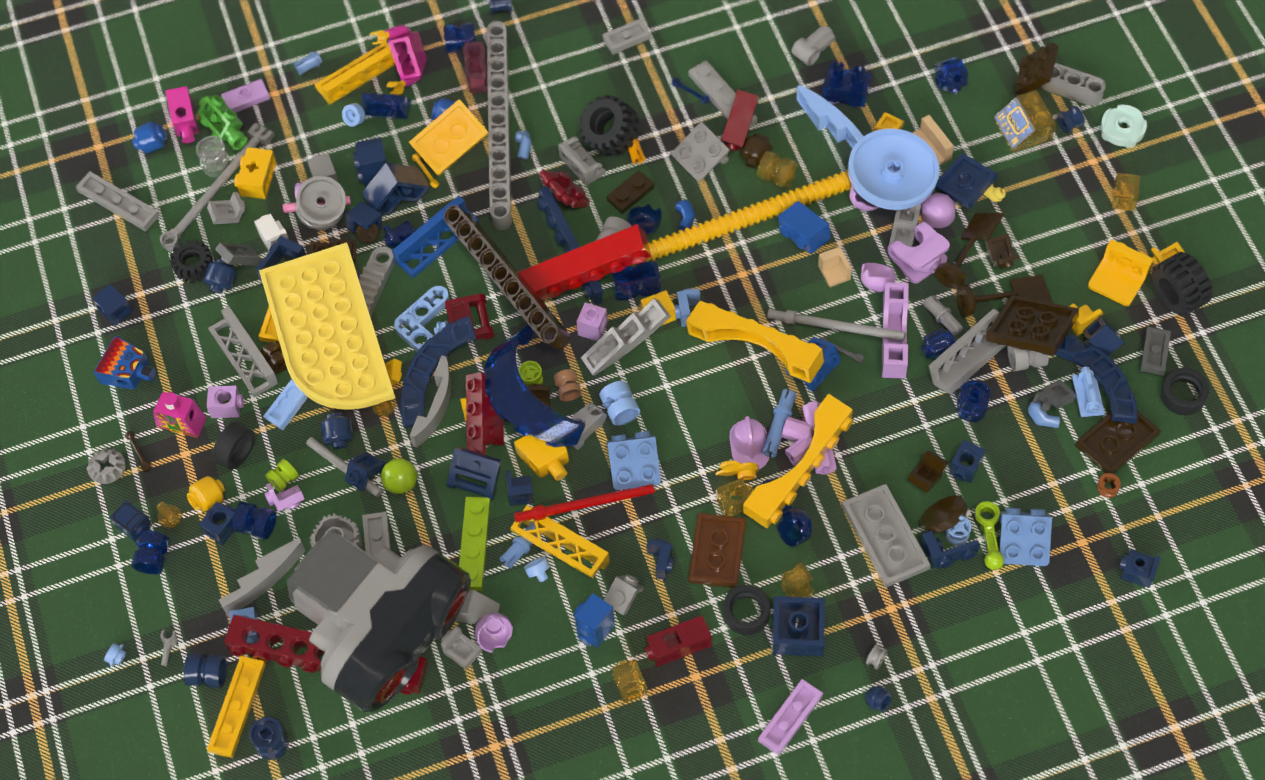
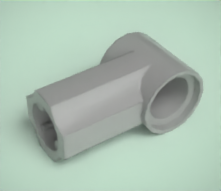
(809, 49)

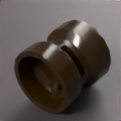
(273, 355)

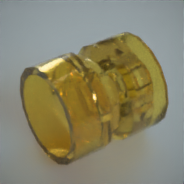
(777, 169)

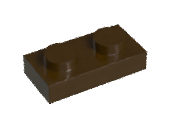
(630, 192)

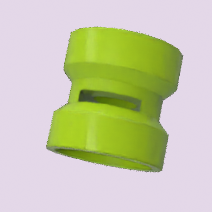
(532, 371)
(281, 475)

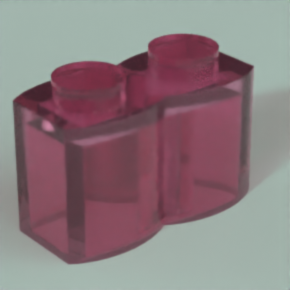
(475, 67)

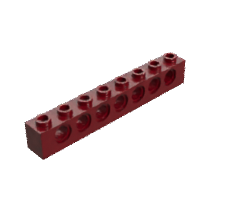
(292, 641)

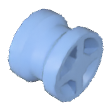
(963, 526)

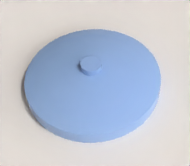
(893, 169)

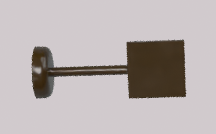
(979, 228)
(1028, 287)

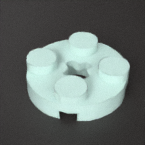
(1123, 136)

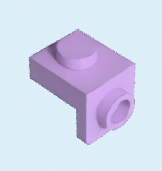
(287, 499)

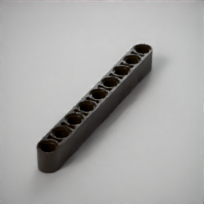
(507, 277)

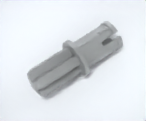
(942, 314)

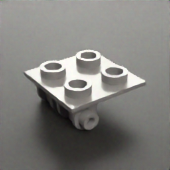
(700, 152)

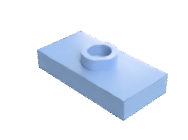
(285, 406)

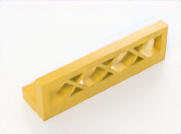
(356, 73)
(566, 538)

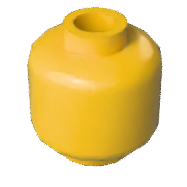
(205, 493)

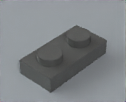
(238, 254)
(1155, 351)

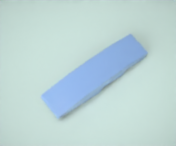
(826, 115)

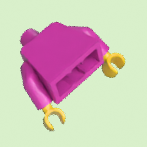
(407, 54)

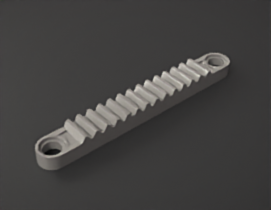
(375, 277)

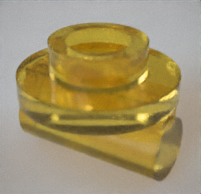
(384, 408)
(168, 515)

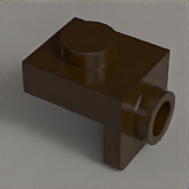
(1001, 251)
(928, 471)

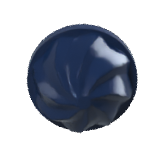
(878, 698)

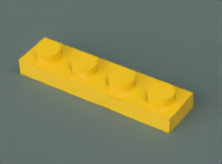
(236, 707)

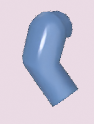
(525, 144)
(1041, 417)

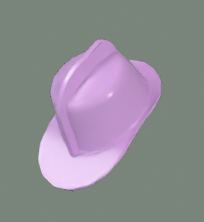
(747, 442)

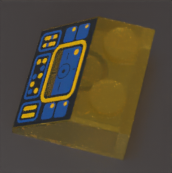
(1025, 121)

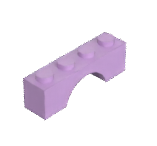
(895, 318)

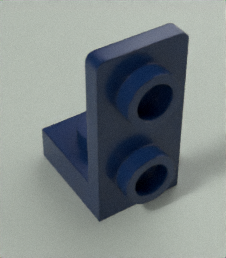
(280, 248)
(938, 558)

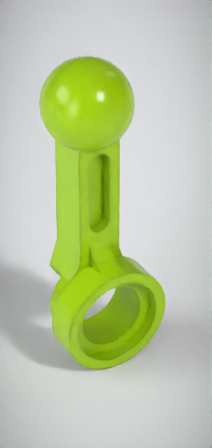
(994, 559)

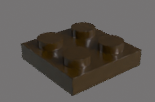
(1036, 69)

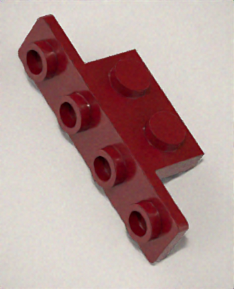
(482, 422)

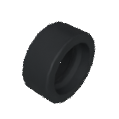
(1184, 375)
(233, 445)
(746, 628)

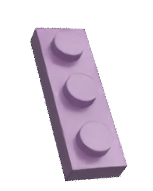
(790, 717)

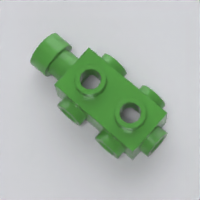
(222, 121)

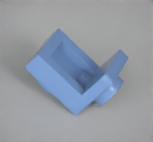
(685, 299)

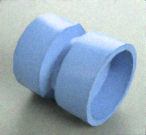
(619, 402)

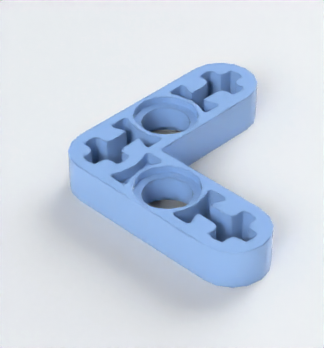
(417, 322)

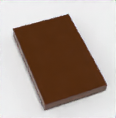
(717, 550)

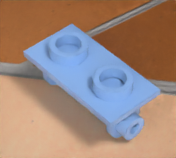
(1087, 393)

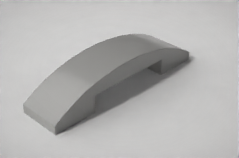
(425, 426)

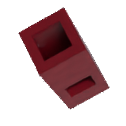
(739, 120)
(678, 641)

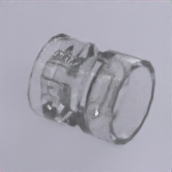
(212, 155)

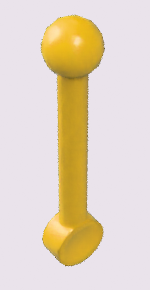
(416, 158)

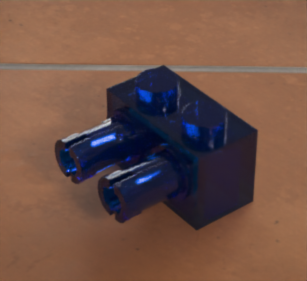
(847, 85)

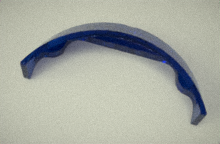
(516, 402)

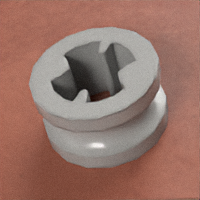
(876, 656)

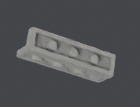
(249, 347)
(970, 357)

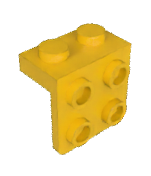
(1120, 273)

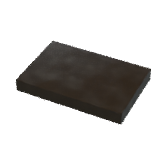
(1115, 443)

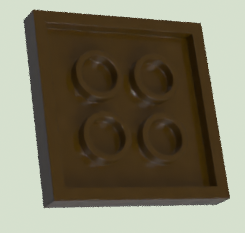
(1032, 325)

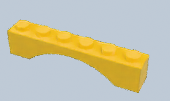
(716, 324)
(770, 498)

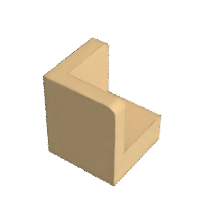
(834, 266)

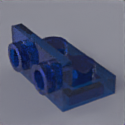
(386, 105)

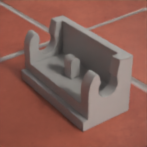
(580, 161)

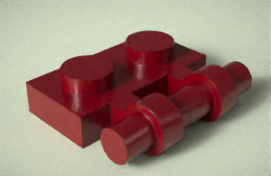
(564, 188)

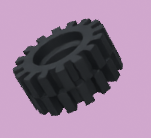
(186, 251)

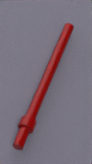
(540, 512)

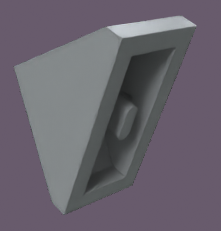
(475, 607)

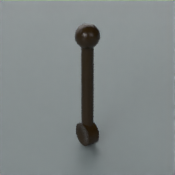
(145, 466)

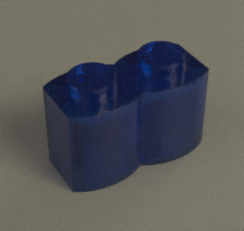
(638, 280)

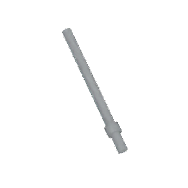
(791, 317)

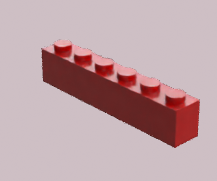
(588, 262)

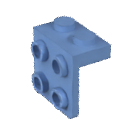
(633, 460)
(1025, 536)

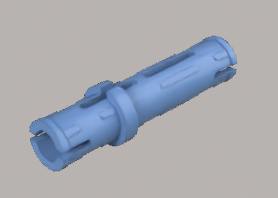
(781, 413)

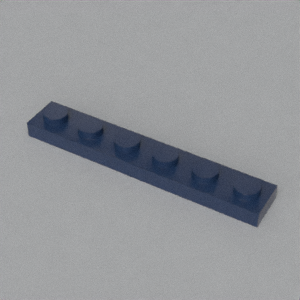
(565, 238)

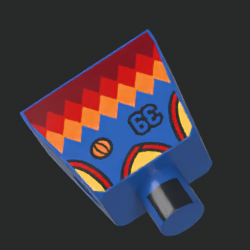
(123, 365)

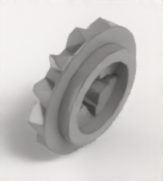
(110, 473)

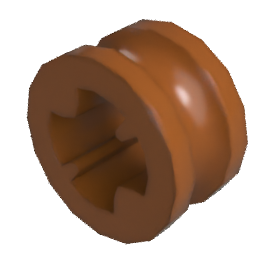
(1111, 492)

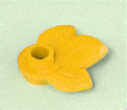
(742, 470)

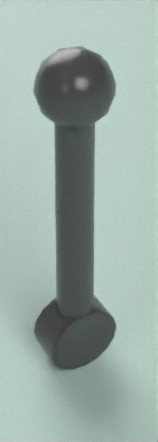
(858, 358)

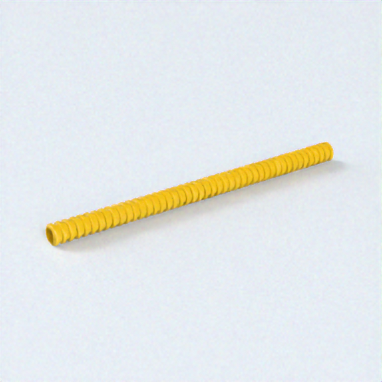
(748, 216)

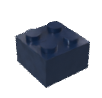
(798, 626)

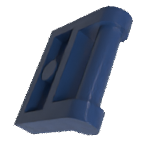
(475, 466)

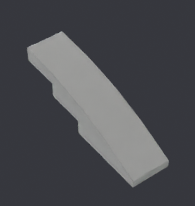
(905, 224)
(626, 337)
(271, 570)

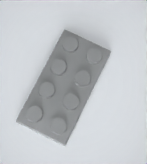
(885, 535)

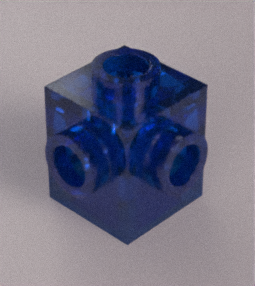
(951, 75)

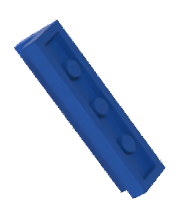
(426, 236)

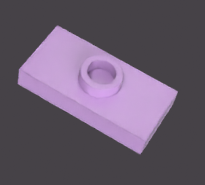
(246, 96)

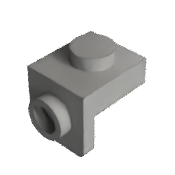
(226, 210)
(623, 593)
(460, 648)

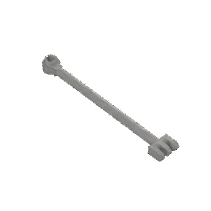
(258, 135)

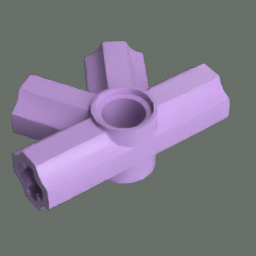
(802, 435)

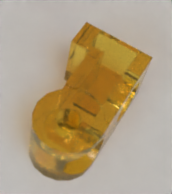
(797, 582)

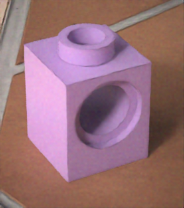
(592, 321)
(218, 395)

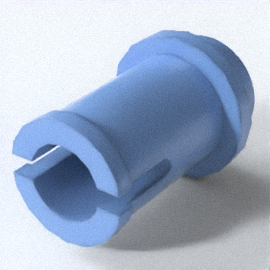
(308, 63)

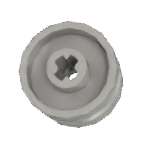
(316, 190)

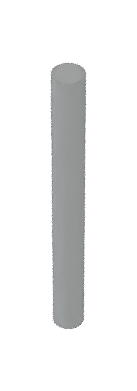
(339, 463)

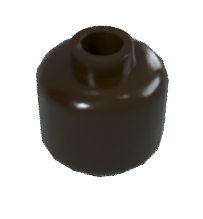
(754, 149)

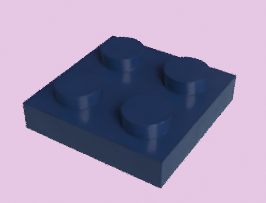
(965, 180)

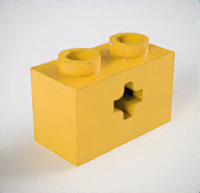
(255, 173)

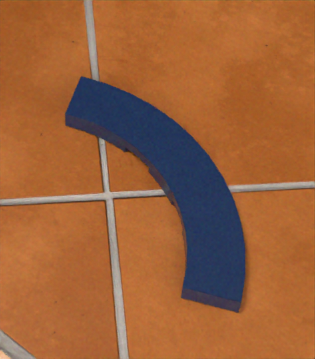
(426, 362)
(1106, 373)

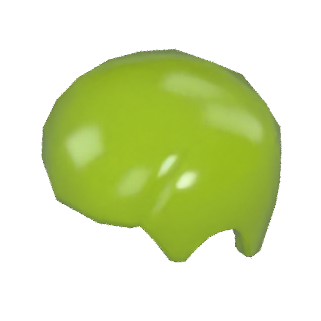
(399, 476)

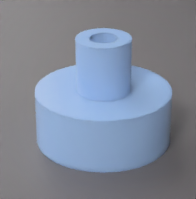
(353, 114)
(537, 568)

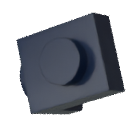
(664, 551)

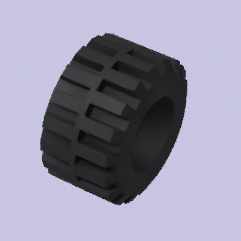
(596, 118)
(1182, 283)

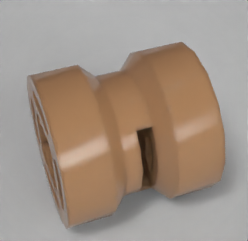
(567, 385)

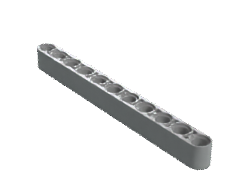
(499, 113)

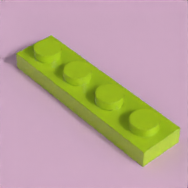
(475, 539)

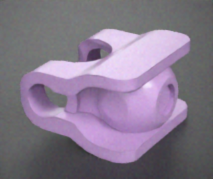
(923, 259)

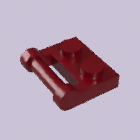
(460, 308)

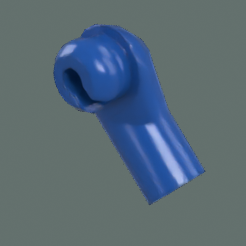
(686, 209)

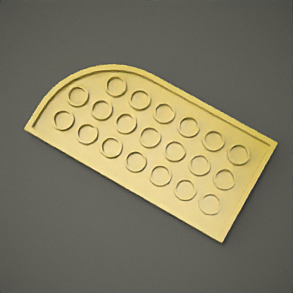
(327, 330)

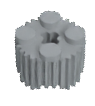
(339, 526)

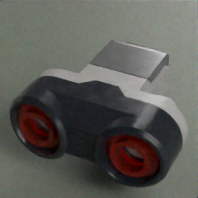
(375, 613)

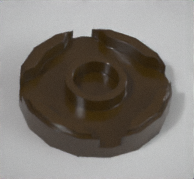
(944, 514)

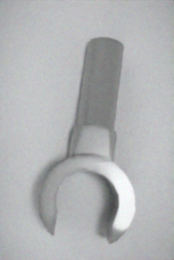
(168, 643)

